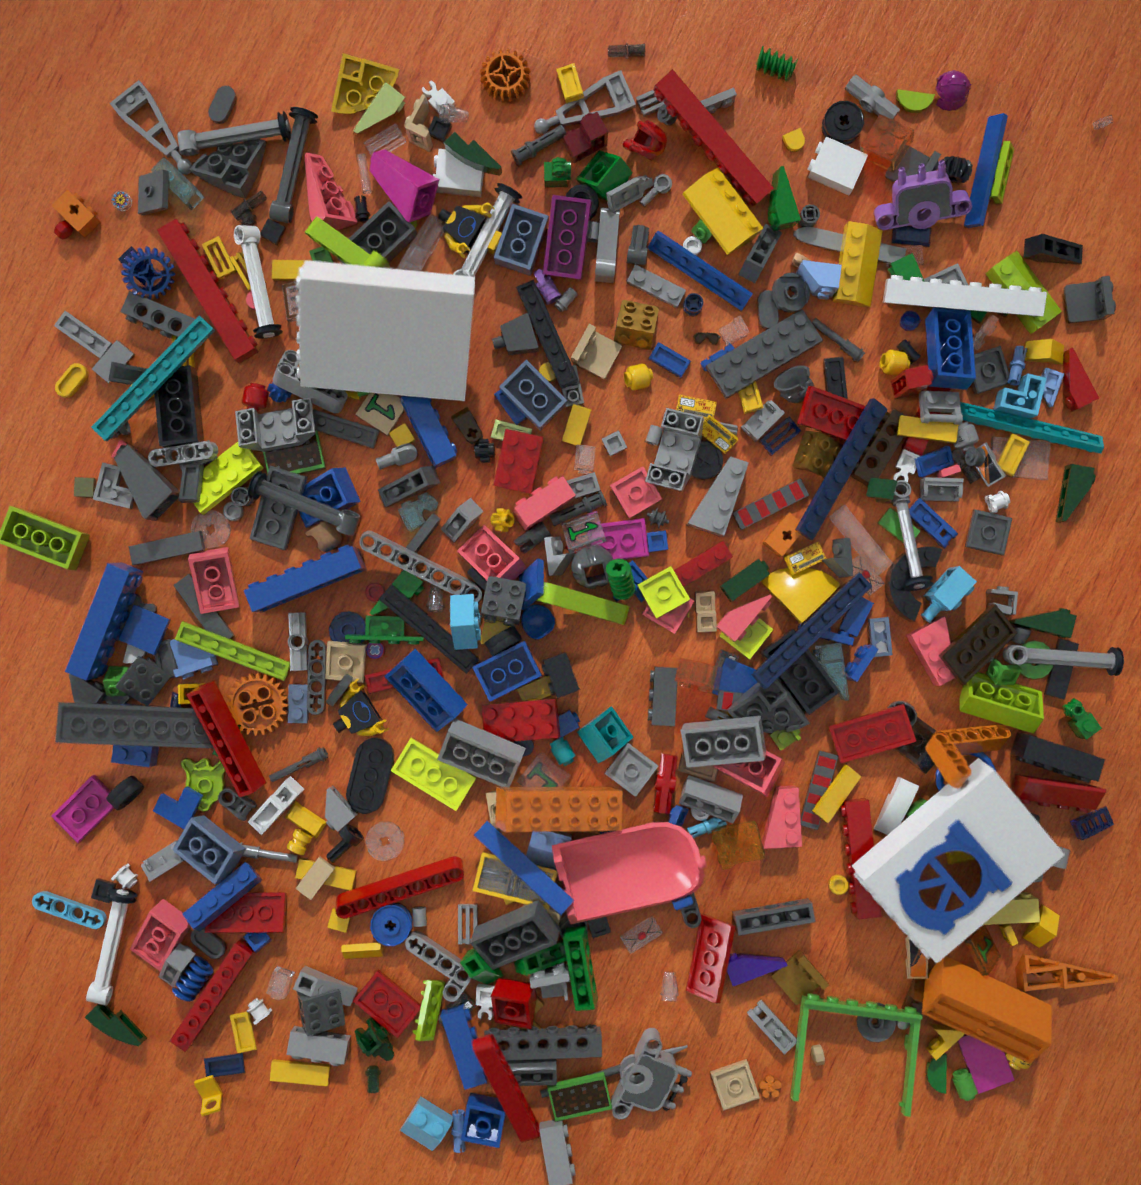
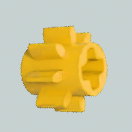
(502, 519)

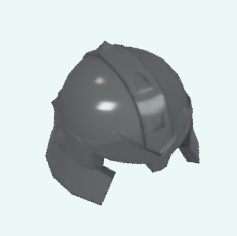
(794, 383)

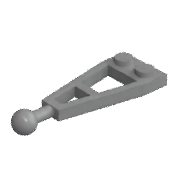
(618, 92)
(131, 101)

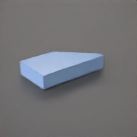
(1052, 385)

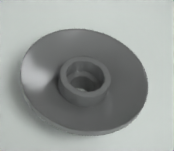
(876, 1031)

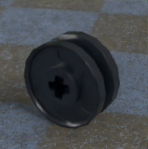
(847, 113)

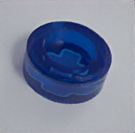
(909, 321)

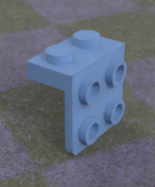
(191, 659)

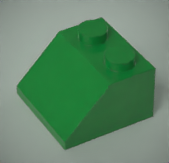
(604, 173)

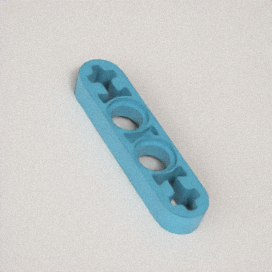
(70, 906)

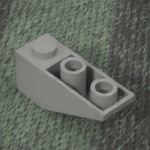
(315, 982)

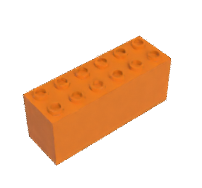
(558, 809)
(988, 1010)

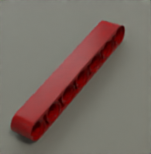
(399, 887)
(506, 1087)

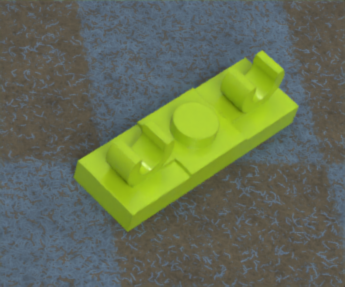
(1002, 172)
(429, 1010)

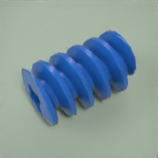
(194, 981)

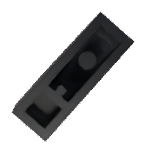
(1052, 249)

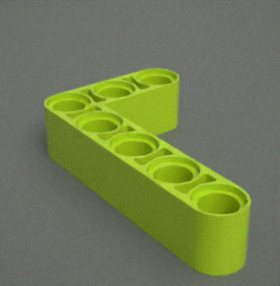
(343, 247)
(584, 603)

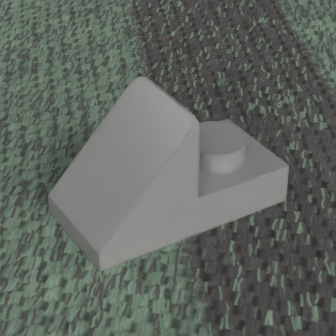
(556, 560)

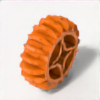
(519, 71)

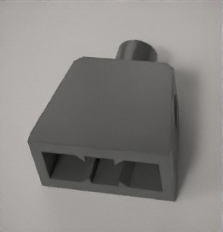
(517, 336)

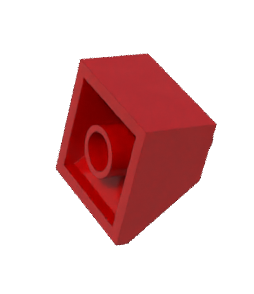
(513, 1003)

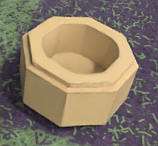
(817, 1055)

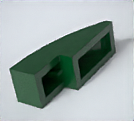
(472, 155)
(115, 1025)

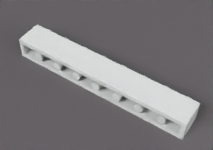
(964, 297)

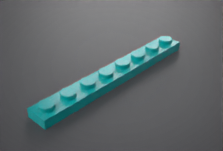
(153, 378)
(1032, 428)

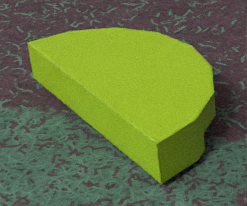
(914, 101)

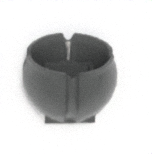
(589, 557)

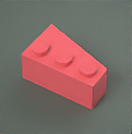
(543, 502)
(928, 644)
(784, 820)

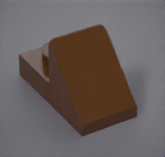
(915, 995)

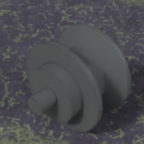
(664, 116)
(975, 456)
(658, 518)

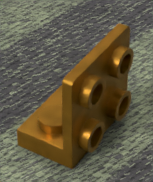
(799, 977)

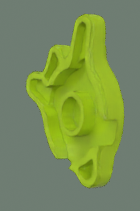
(205, 780)

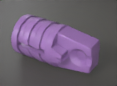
(547, 287)

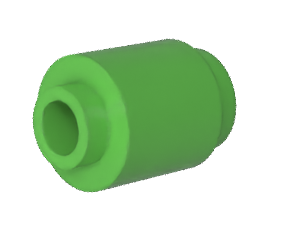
(964, 1084)

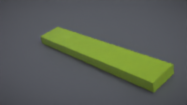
(233, 651)

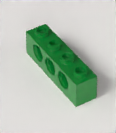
(580, 968)

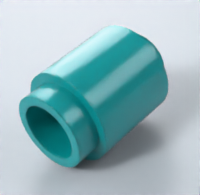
(562, 751)

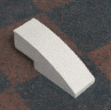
(276, 805)
(896, 806)

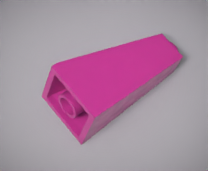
(405, 184)

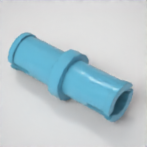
(706, 827)

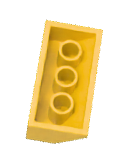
(723, 211)
(859, 264)

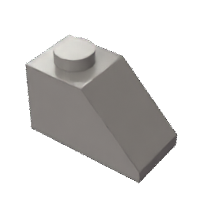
(462, 519)
(337, 810)
(176, 964)

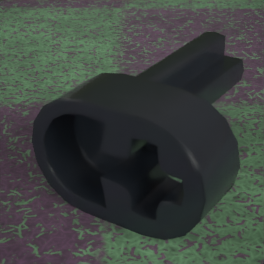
(350, 837)

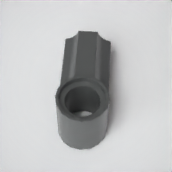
(637, 250)

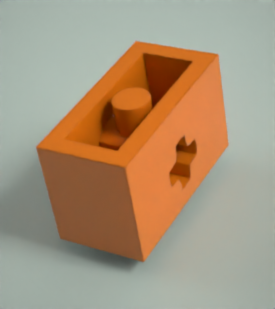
(69, 204)
(775, 541)

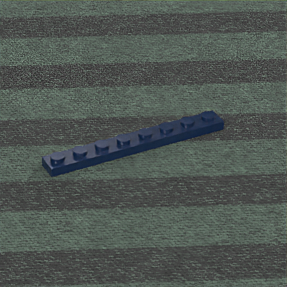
(841, 469)
(811, 630)

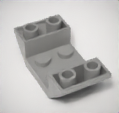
(276, 428)
(676, 450)

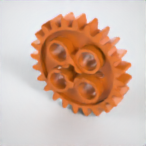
(253, 688)

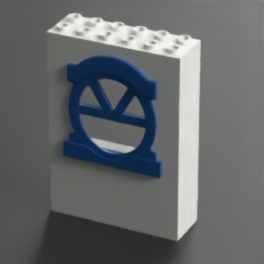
(974, 819)

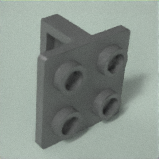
(143, 680)

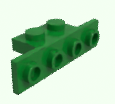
(384, 628)

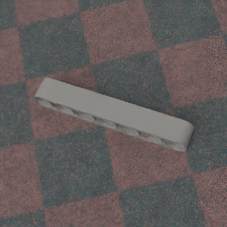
(414, 559)

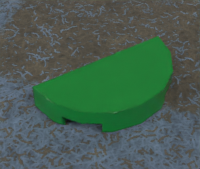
(937, 1073)

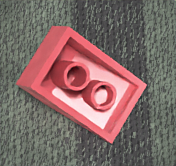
(491, 556)
(214, 580)
(756, 774)
(160, 934)

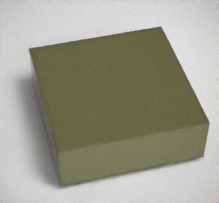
(84, 487)

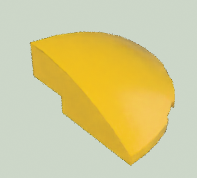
(359, 83)
(802, 591)

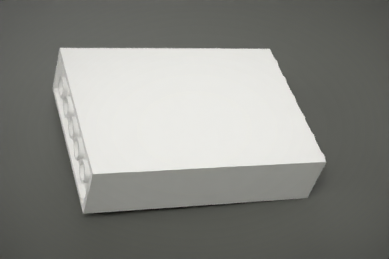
(383, 330)

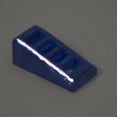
(1078, 829)

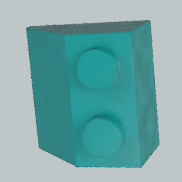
(605, 734)

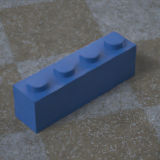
(429, 430)
(222, 897)
(460, 1037)

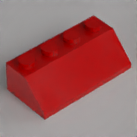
(1057, 792)

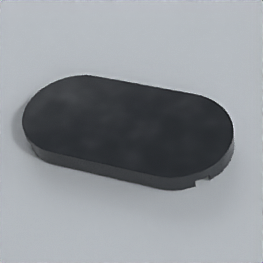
(370, 775)

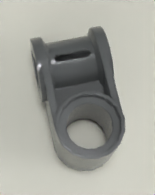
(237, 804)

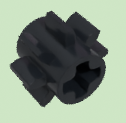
(484, 450)

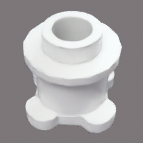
(997, 501)
(125, 877)
(258, 1010)

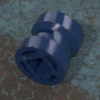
(695, 302)

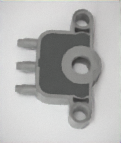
(655, 1081)

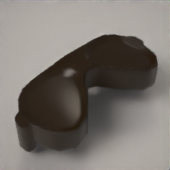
(712, 337)

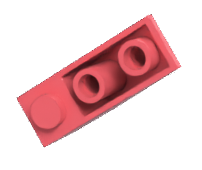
(738, 619)

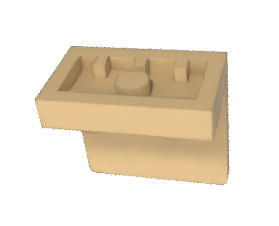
(416, 131)
(595, 352)

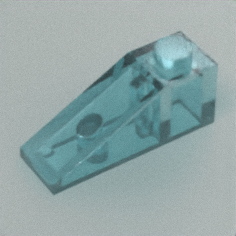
(180, 184)
(832, 661)

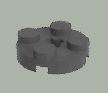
(781, 298)

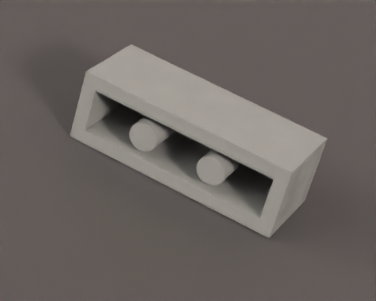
(711, 799)
(319, 1047)
(557, 1152)

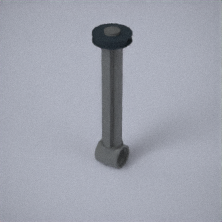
(282, 207)
(345, 520)

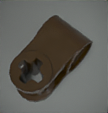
(466, 424)

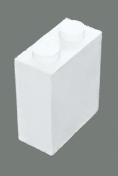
(836, 165)
(456, 176)

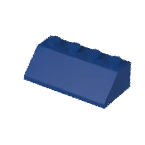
(426, 690)

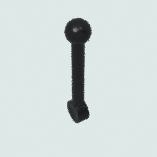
(683, 1079)

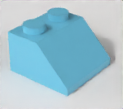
(427, 1124)

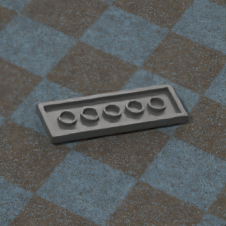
(764, 353)

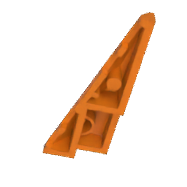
(1043, 973)

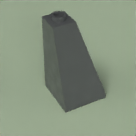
(147, 485)

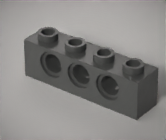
(135, 305)
(773, 916)

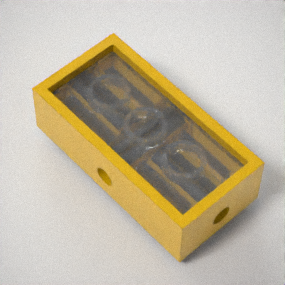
(499, 881)

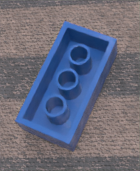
(950, 348)

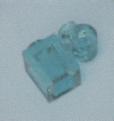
(413, 511)

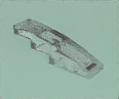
(422, 245)

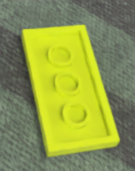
(226, 474)
(442, 781)

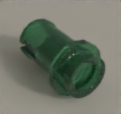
(373, 1079)

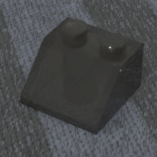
(916, 751)

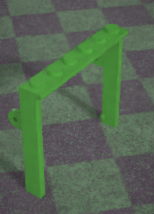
(871, 1010)

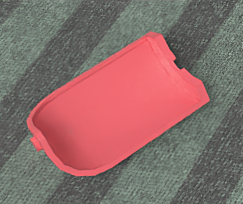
(628, 870)

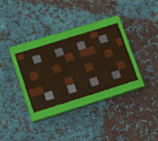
(299, 458)
(579, 1096)

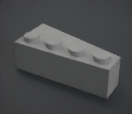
(718, 503)

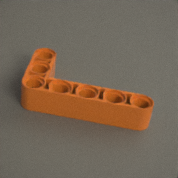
(949, 745)

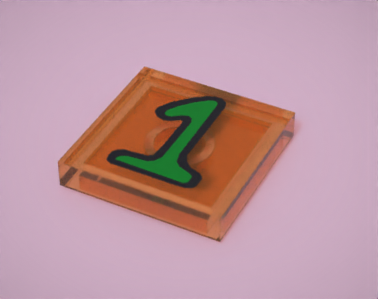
(983, 950)

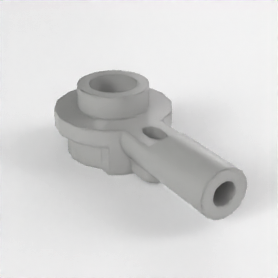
(661, 184)

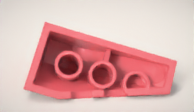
(325, 196)

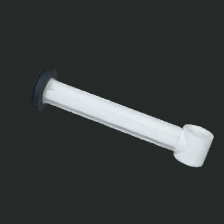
(249, 238)
(474, 259)
(101, 989)

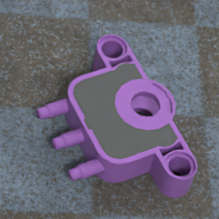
(922, 191)

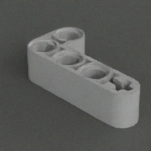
(607, 246)
(286, 378)
(436, 962)

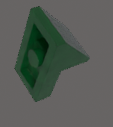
(881, 489)

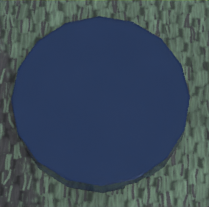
(345, 624)

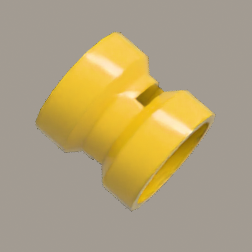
(300, 839)

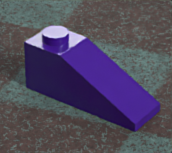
(748, 966)

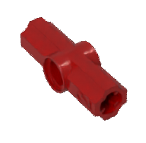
(665, 783)

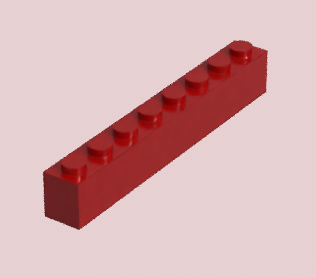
(712, 138)
(207, 290)

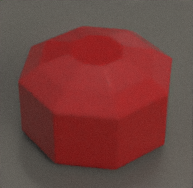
(63, 230)

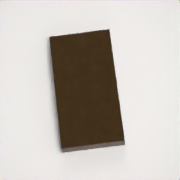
(978, 644)

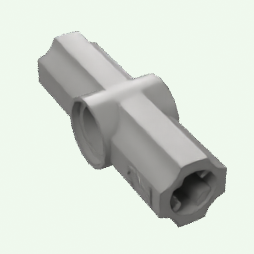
(871, 98)
(298, 655)

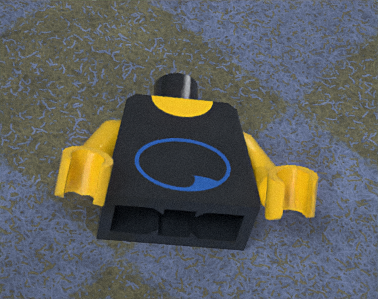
(464, 225)
(358, 713)

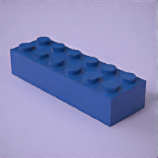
(304, 580)
(104, 621)

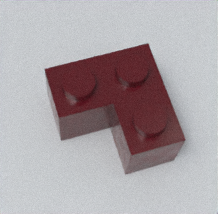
(587, 139)

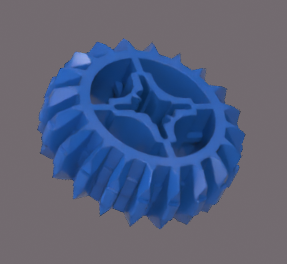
(146, 256)

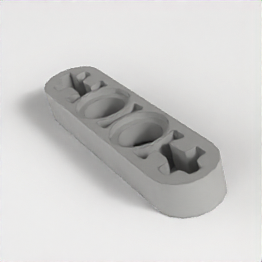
(183, 456)

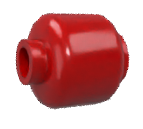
(255, 396)

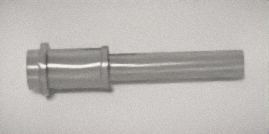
(256, 852)

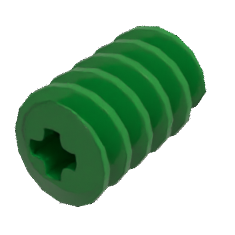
(775, 64)
(620, 579)

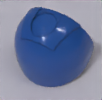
(537, 621)

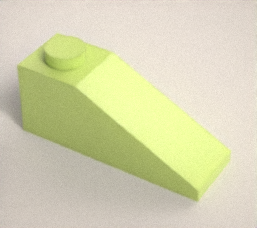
(383, 105)

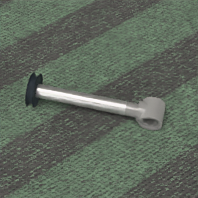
(917, 580)

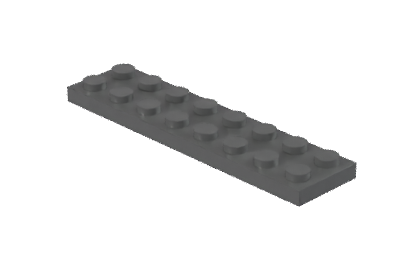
(129, 725)

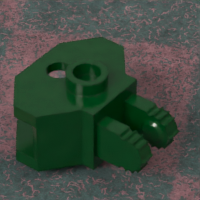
(374, 1040)

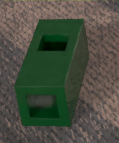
(745, 579)

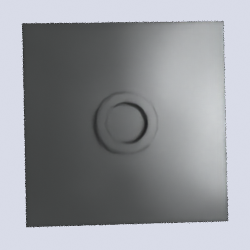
(153, 192)
(990, 370)
(988, 532)

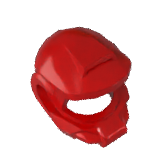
(648, 140)

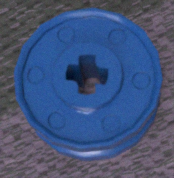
(385, 933)

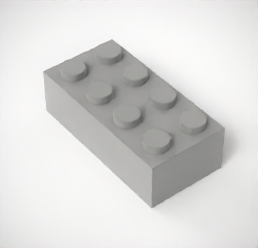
(723, 741)
(481, 753)

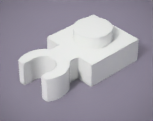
(437, 98)
(906, 465)
(483, 999)

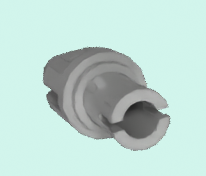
(399, 455)

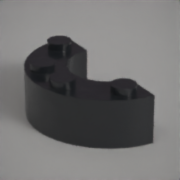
(899, 599)

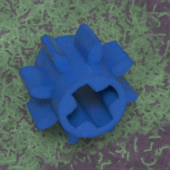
(278, 394)

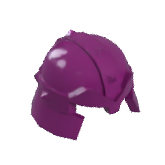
(953, 89)

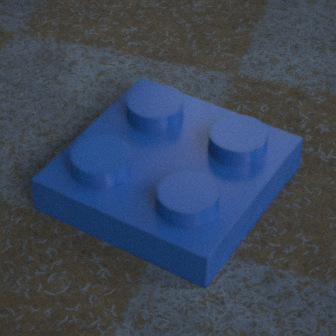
(864, 655)

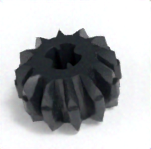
(958, 169)

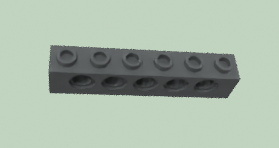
(552, 1049)

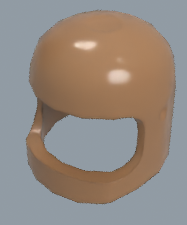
(326, 536)

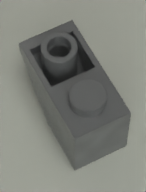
(87, 691)

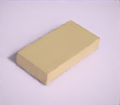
(315, 878)

